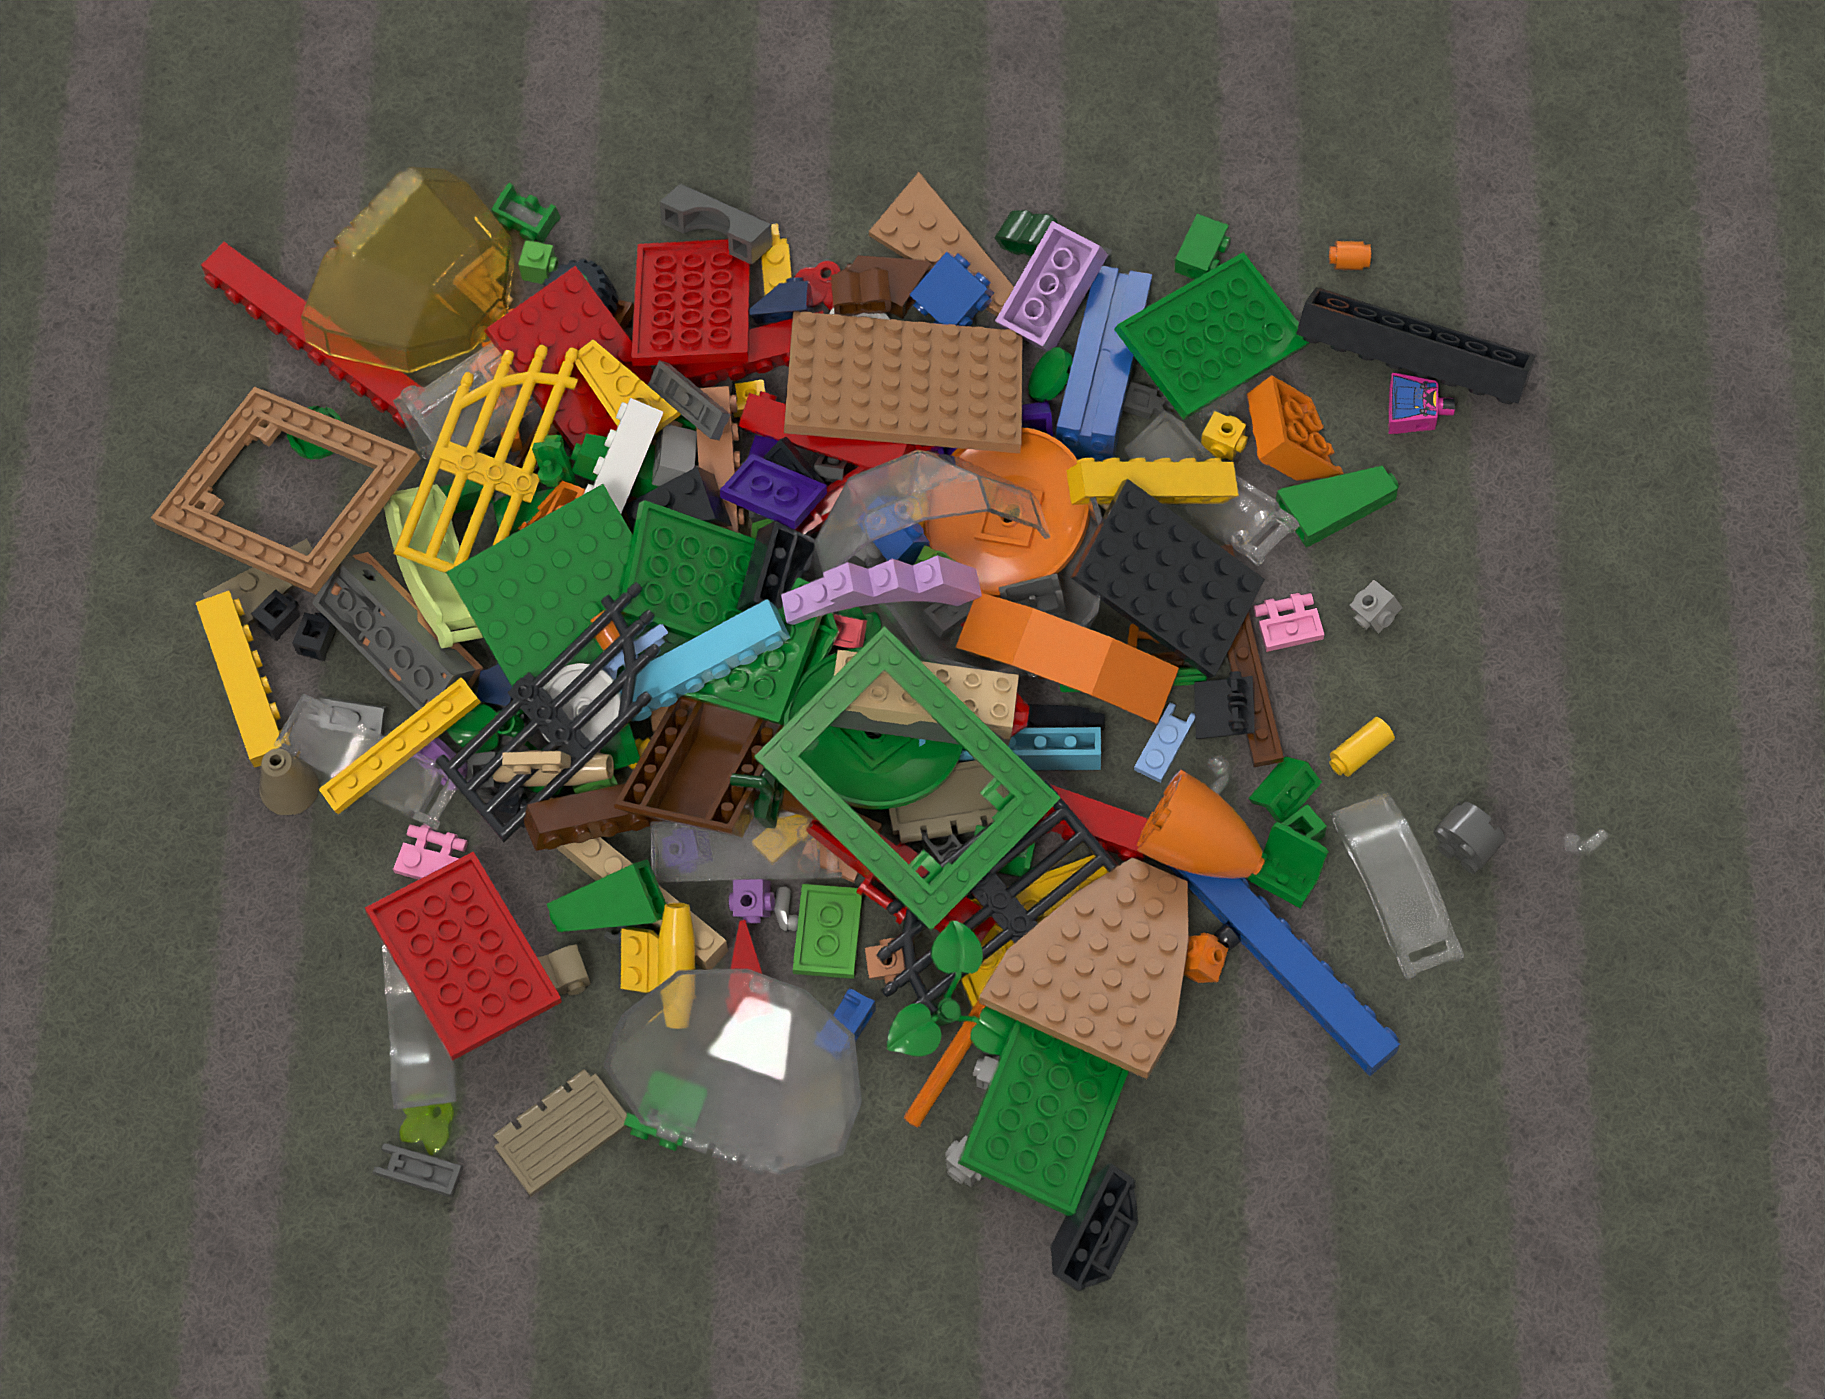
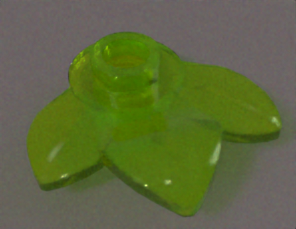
(424, 1126)

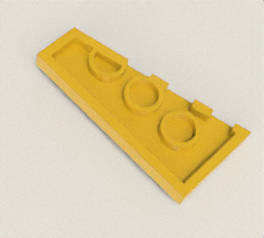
(617, 384)

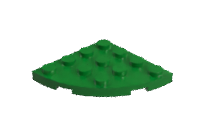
(769, 682)

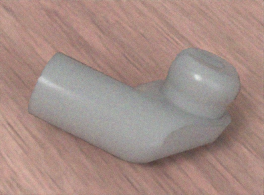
(781, 909)

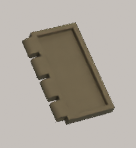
(952, 804)
(562, 1133)

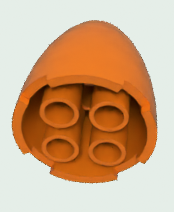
(1199, 833)

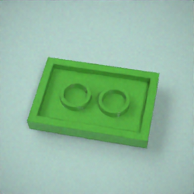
(827, 931)

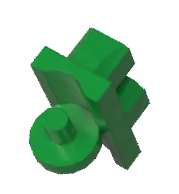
(553, 461)

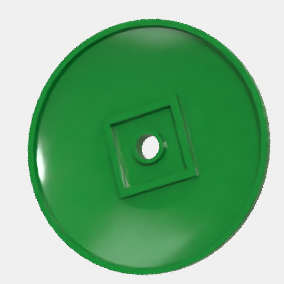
(868, 770)

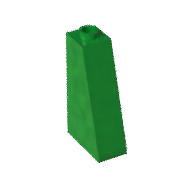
(593, 447)
(1336, 501)
(615, 900)

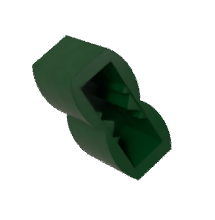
(1023, 231)

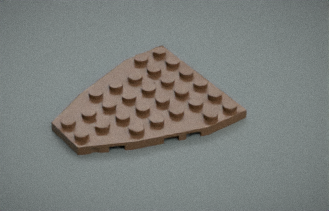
(1103, 968)

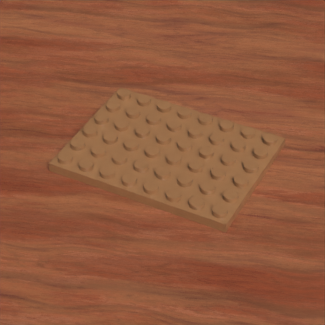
(905, 382)

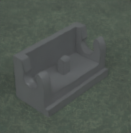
(1038, 593)

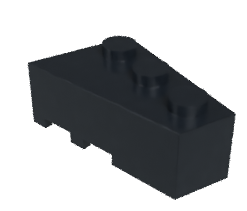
(775, 564)

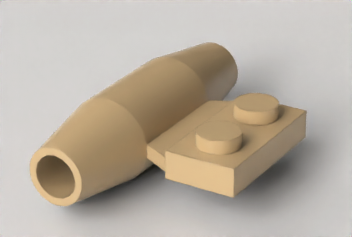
(549, 765)

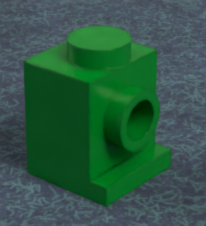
(1308, 823)

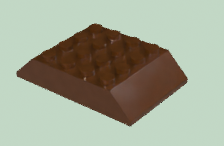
(690, 765)

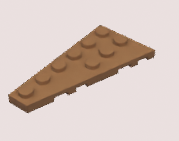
(925, 229)

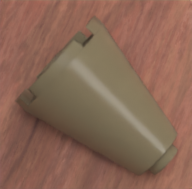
(287, 783)

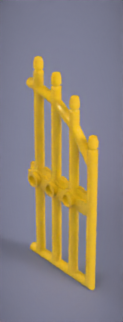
(480, 468)

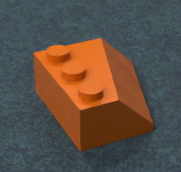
(1288, 432)

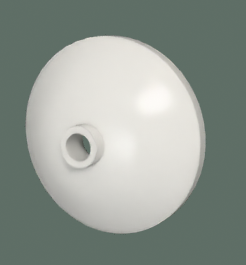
(585, 697)

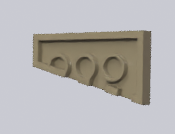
(255, 586)

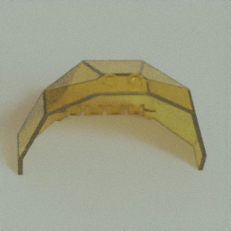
(412, 276)

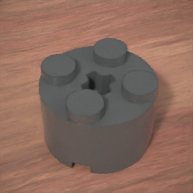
(1468, 836)

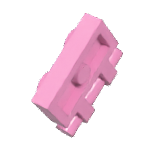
(1289, 629)
(418, 861)

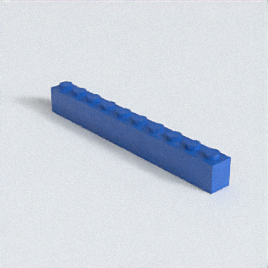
(1296, 968)

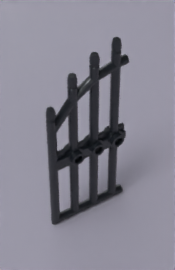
(552, 721)
(997, 902)

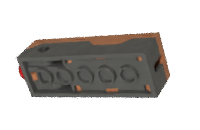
(391, 630)

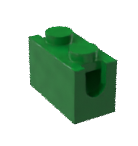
(1202, 247)

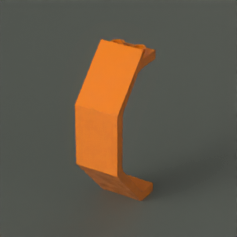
(1068, 655)

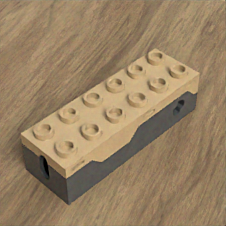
(892, 711)

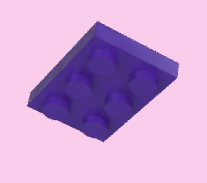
(773, 491)

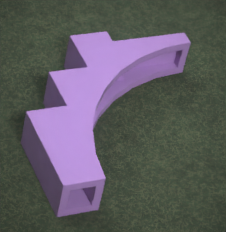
(891, 581)

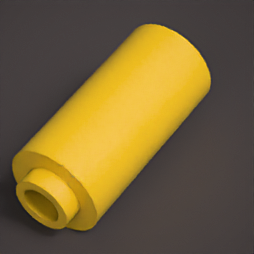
(1361, 747)

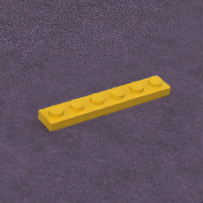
(399, 745)

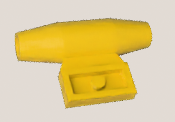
(653, 958)

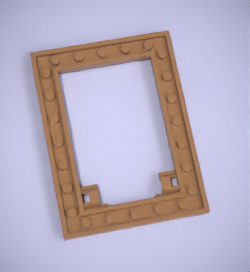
(262, 415)

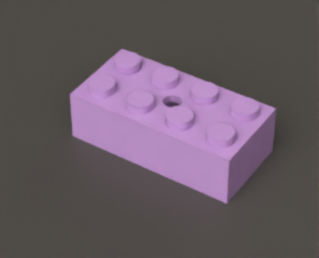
(1060, 262)

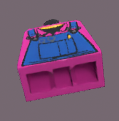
(1415, 404)

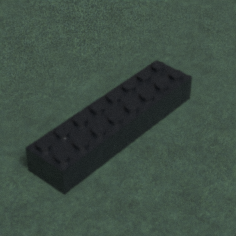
(1415, 345)

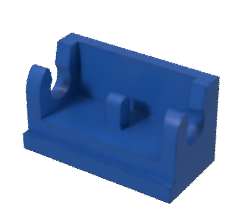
(855, 1012)

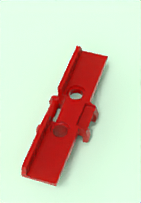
(959, 913)

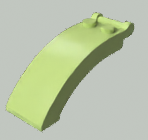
(429, 587)

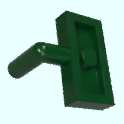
(768, 804)

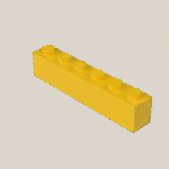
(1164, 480)
(240, 673)

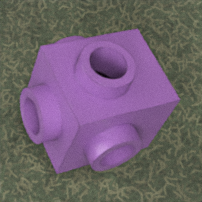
(755, 891)

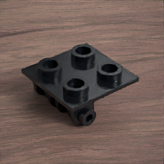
(1224, 707)

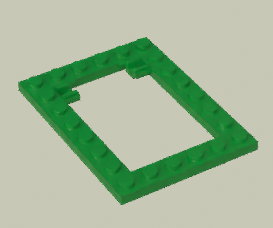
(944, 887)

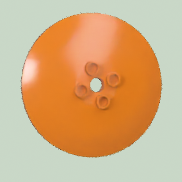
(1012, 550)

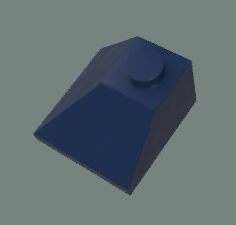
(783, 301)

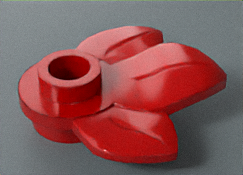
(820, 286)

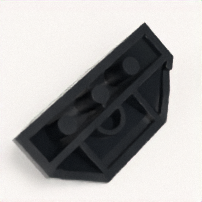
(1098, 1232)

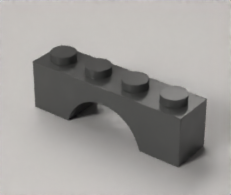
(691, 210)

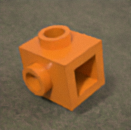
(1204, 958)

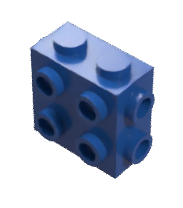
(952, 292)

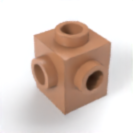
(884, 970)

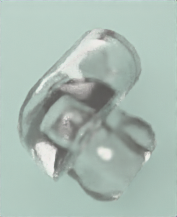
(1220, 767)
(1586, 847)

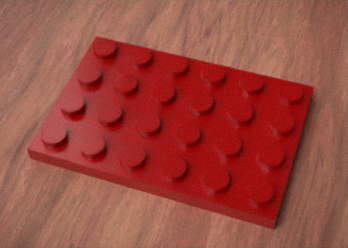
(690, 304)
(564, 317)
(463, 955)

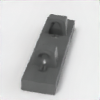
(689, 400)

